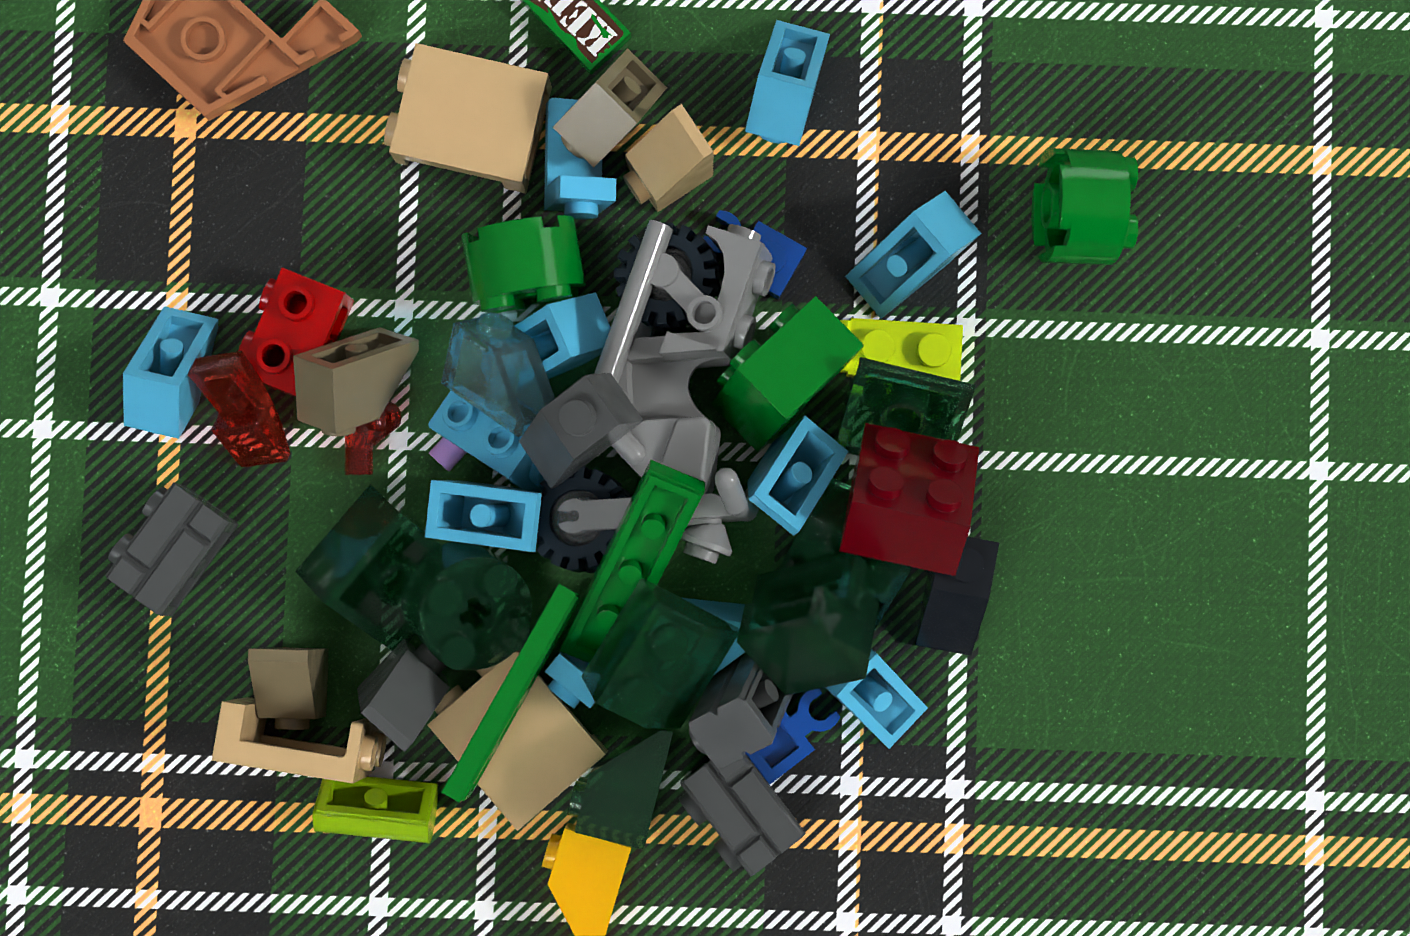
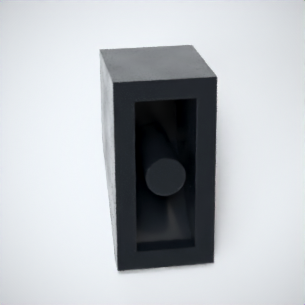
(957, 603)

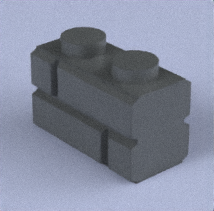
(169, 548)
(737, 713)
(742, 811)

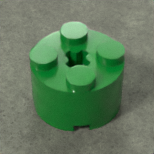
(1084, 206)
(522, 263)

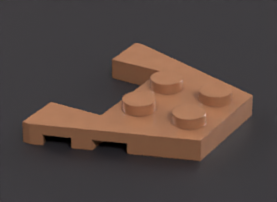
(225, 53)

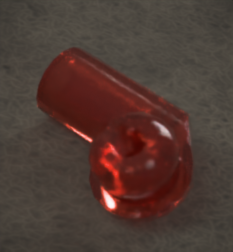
(361, 442)

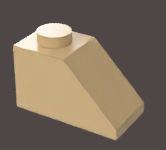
(669, 161)

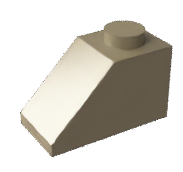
(609, 109)
(351, 379)
(289, 684)

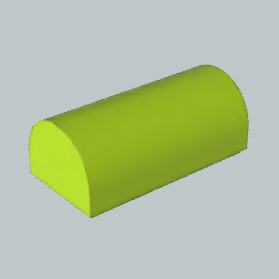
(377, 809)

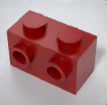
(295, 319)

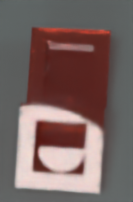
(247, 416)

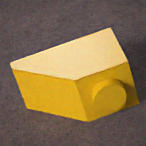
(585, 878)

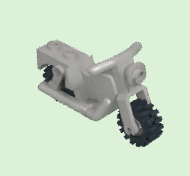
(666, 284)

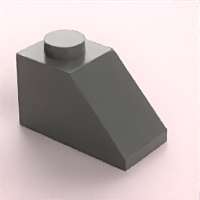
(578, 427)
(403, 692)

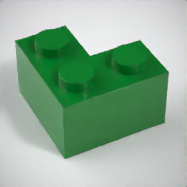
(777, 380)

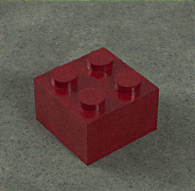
(910, 499)

